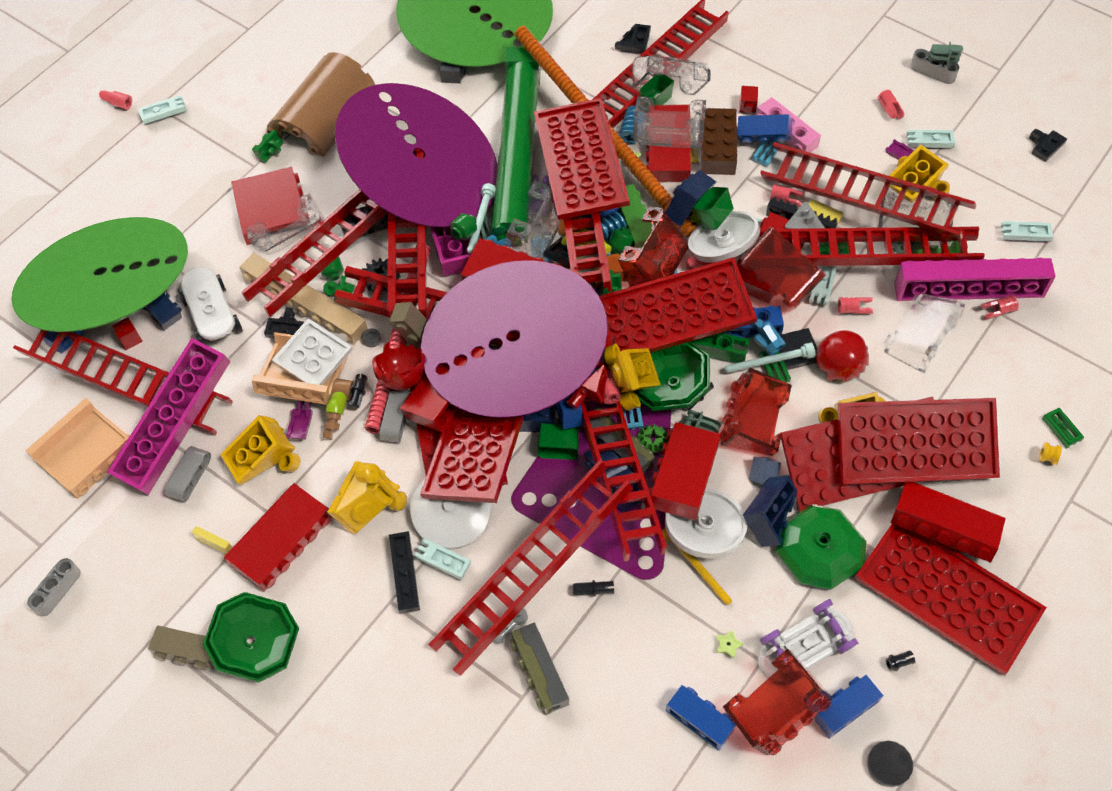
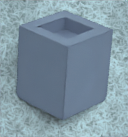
(763, 469)

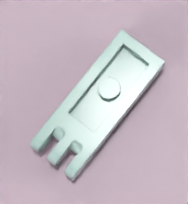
(162, 109)
(931, 138)
(1026, 231)
(824, 288)
(442, 559)

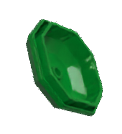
(684, 366)
(816, 562)
(255, 618)

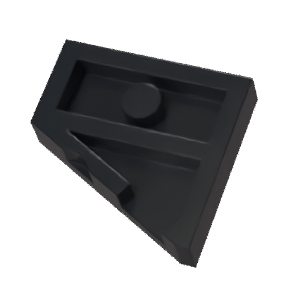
(635, 39)

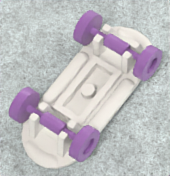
(809, 640)

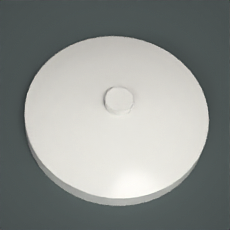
(731, 238)
(449, 521)
(715, 532)

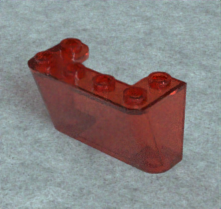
(660, 252)
(782, 267)
(754, 413)
(779, 705)

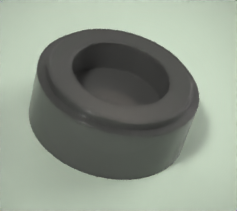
(371, 337)

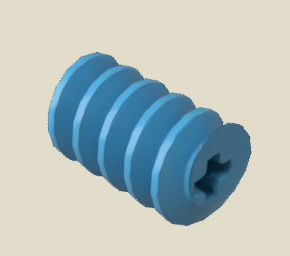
(627, 128)
(610, 223)

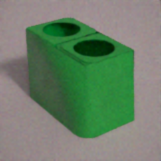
(656, 85)
(714, 207)
(558, 442)

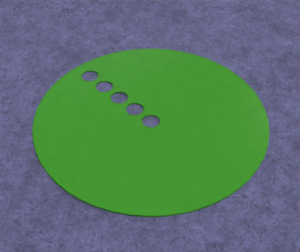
(460, 38)
(60, 286)

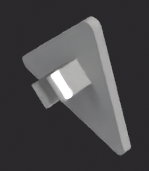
(804, 218)

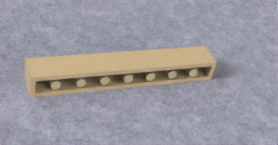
(310, 302)

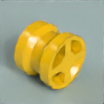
(1050, 453)

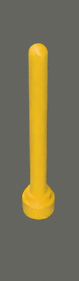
(703, 572)

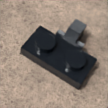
(1046, 143)
(284, 325)

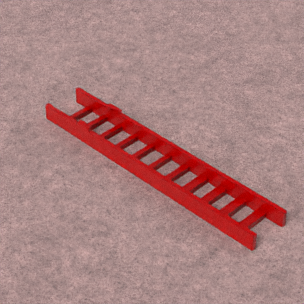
(658, 45)
(871, 175)
(301, 278)
(151, 391)
(636, 477)
(544, 576)

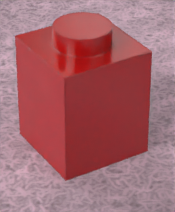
(748, 99)
(127, 333)

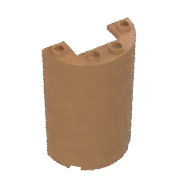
(318, 100)

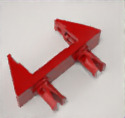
(593, 388)

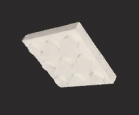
(312, 354)

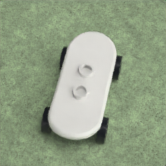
(204, 296)

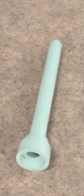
(487, 192)
(806, 350)

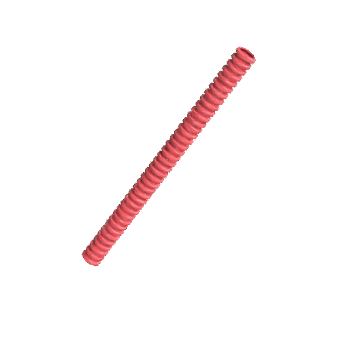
(382, 392)

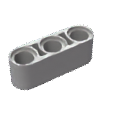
(934, 69)
(393, 419)
(187, 473)
(55, 577)

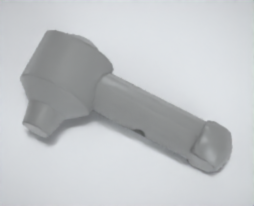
(520, 619)

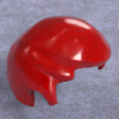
(842, 355)
(399, 367)

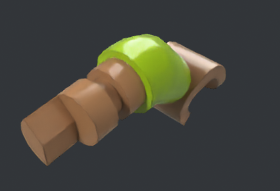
(336, 405)

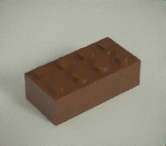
(719, 142)

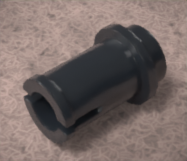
(898, 661)

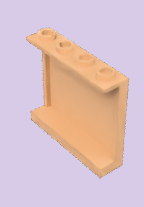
(279, 383)
(79, 448)

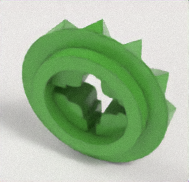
(660, 434)

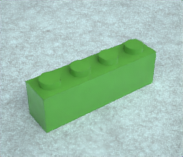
(633, 217)

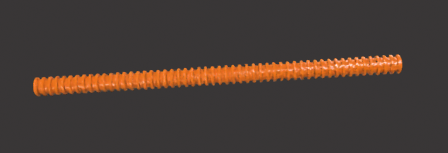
(624, 152)

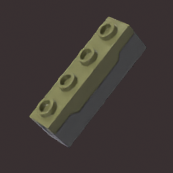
(644, 455)
(540, 669)

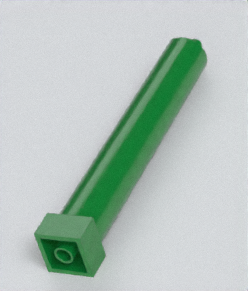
(516, 141)

